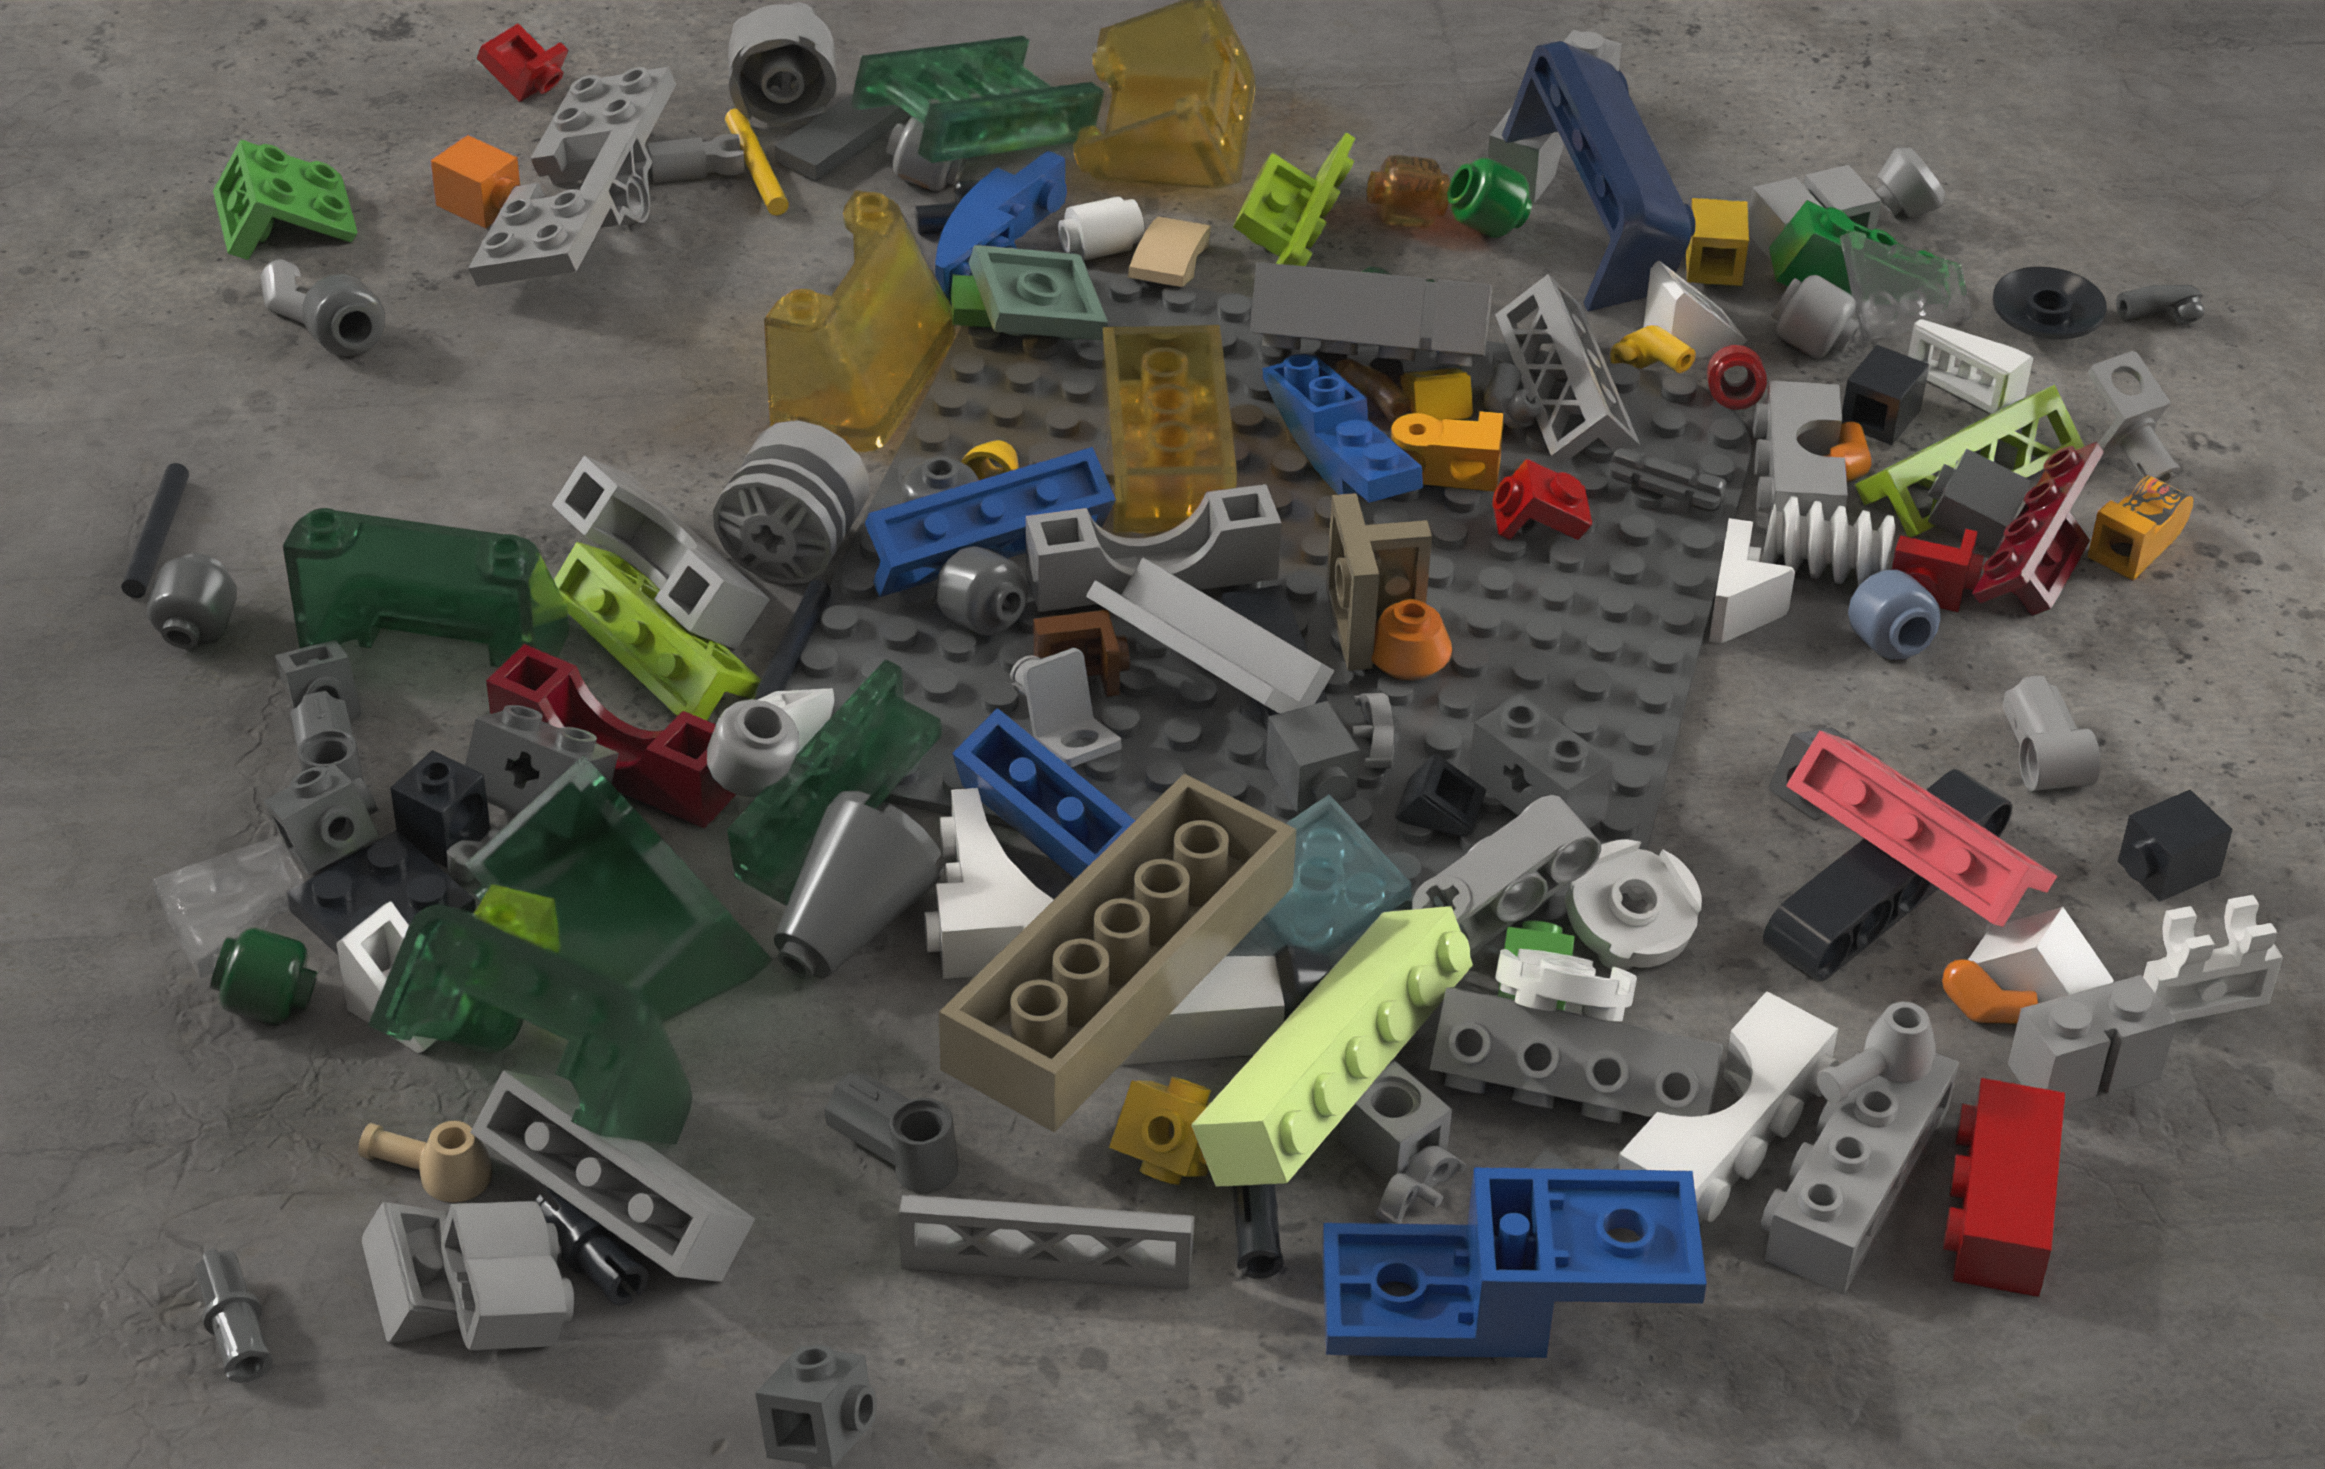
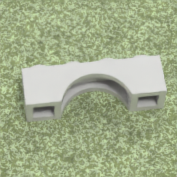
(1774, 1072)

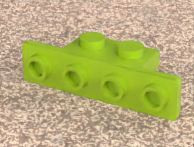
(1287, 204)

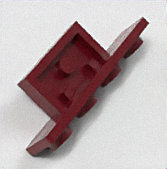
(2045, 537)

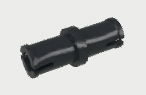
(594, 1250)

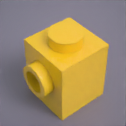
(1719, 242)

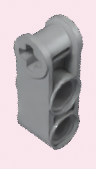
(1513, 870)

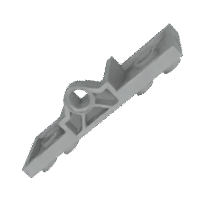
(592, 138)

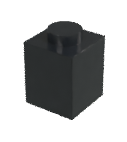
(1885, 393)
(2174, 845)

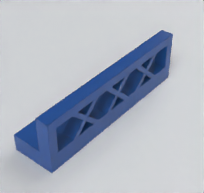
(988, 514)

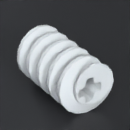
(1828, 541)

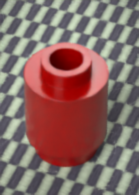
(1741, 394)

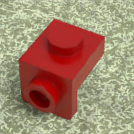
(522, 62)
(1543, 496)
(1941, 568)

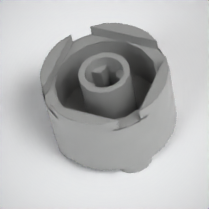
(782, 65)

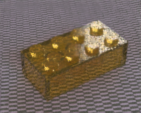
(1165, 423)

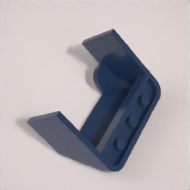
(1616, 160)

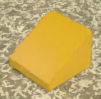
(1439, 393)

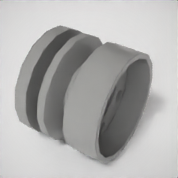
(791, 502)

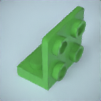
(269, 185)

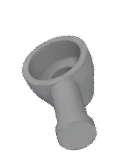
(1896, 1048)

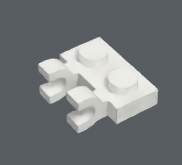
(2210, 981)

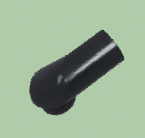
(935, 216)

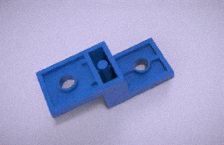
(1525, 1246)

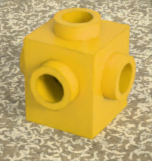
(1159, 1128)

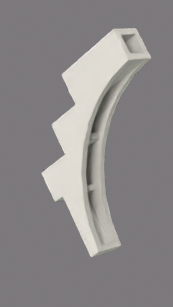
(993, 901)

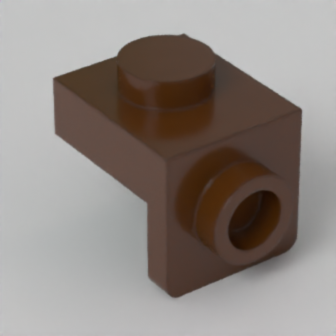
(1091, 634)

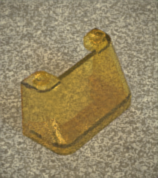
(1175, 99)
(871, 345)

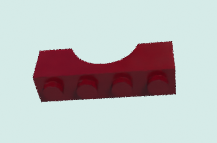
(652, 766)

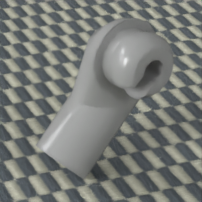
(280, 289)

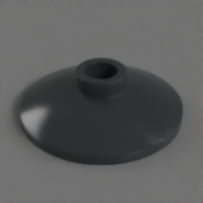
(2049, 303)

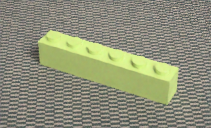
(1332, 1047)

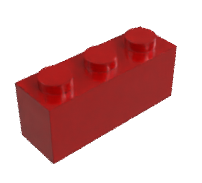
(2005, 1186)

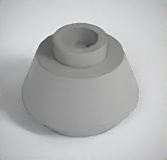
(1908, 185)

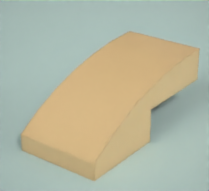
(1169, 251)

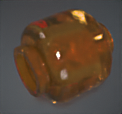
(1408, 191)

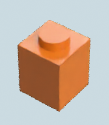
(474, 180)

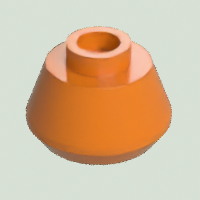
(1411, 641)

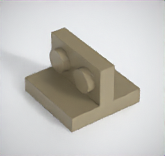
(1369, 572)

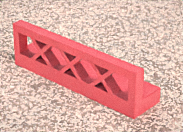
(1917, 828)

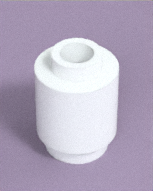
(1101, 228)

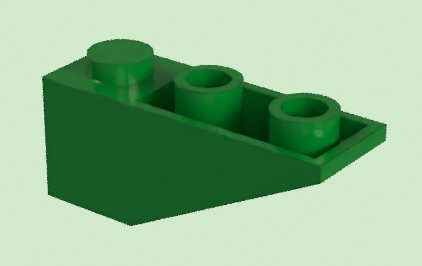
(1813, 246)

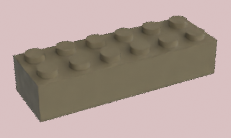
(1116, 952)

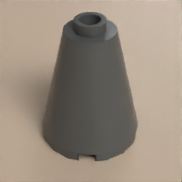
(853, 884)

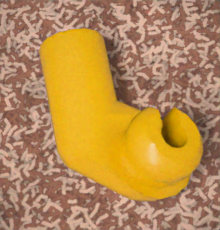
(1651, 346)

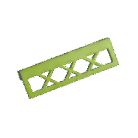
(1979, 435)
(620, 612)

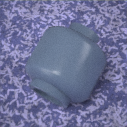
(1894, 614)

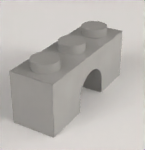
(1796, 430)

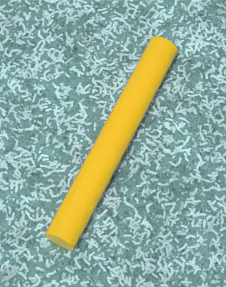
(757, 163)

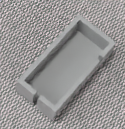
(1370, 310)

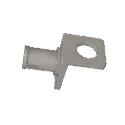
(2136, 417)
(1062, 706)

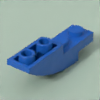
(999, 213)
(1335, 432)

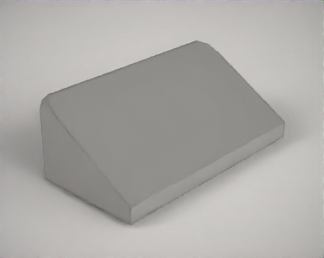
(409, 1272)

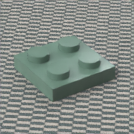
(1037, 293)

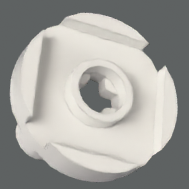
(1627, 937)
(1546, 977)

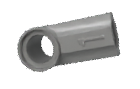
(2051, 746)

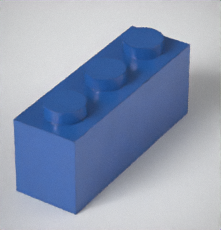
(1039, 794)

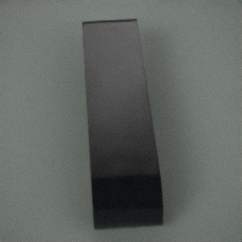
(1868, 890)

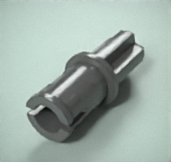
(232, 1316)

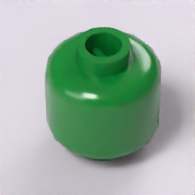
(1489, 197)

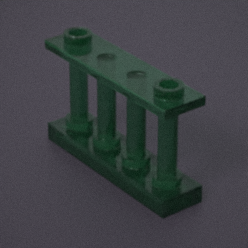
(979, 125)

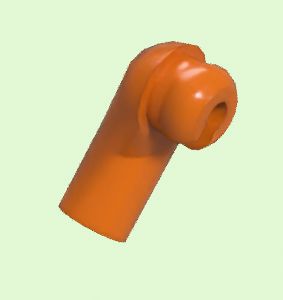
(1854, 449)
(1981, 997)

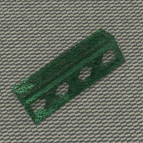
(855, 750)

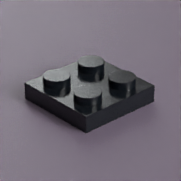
(365, 881)

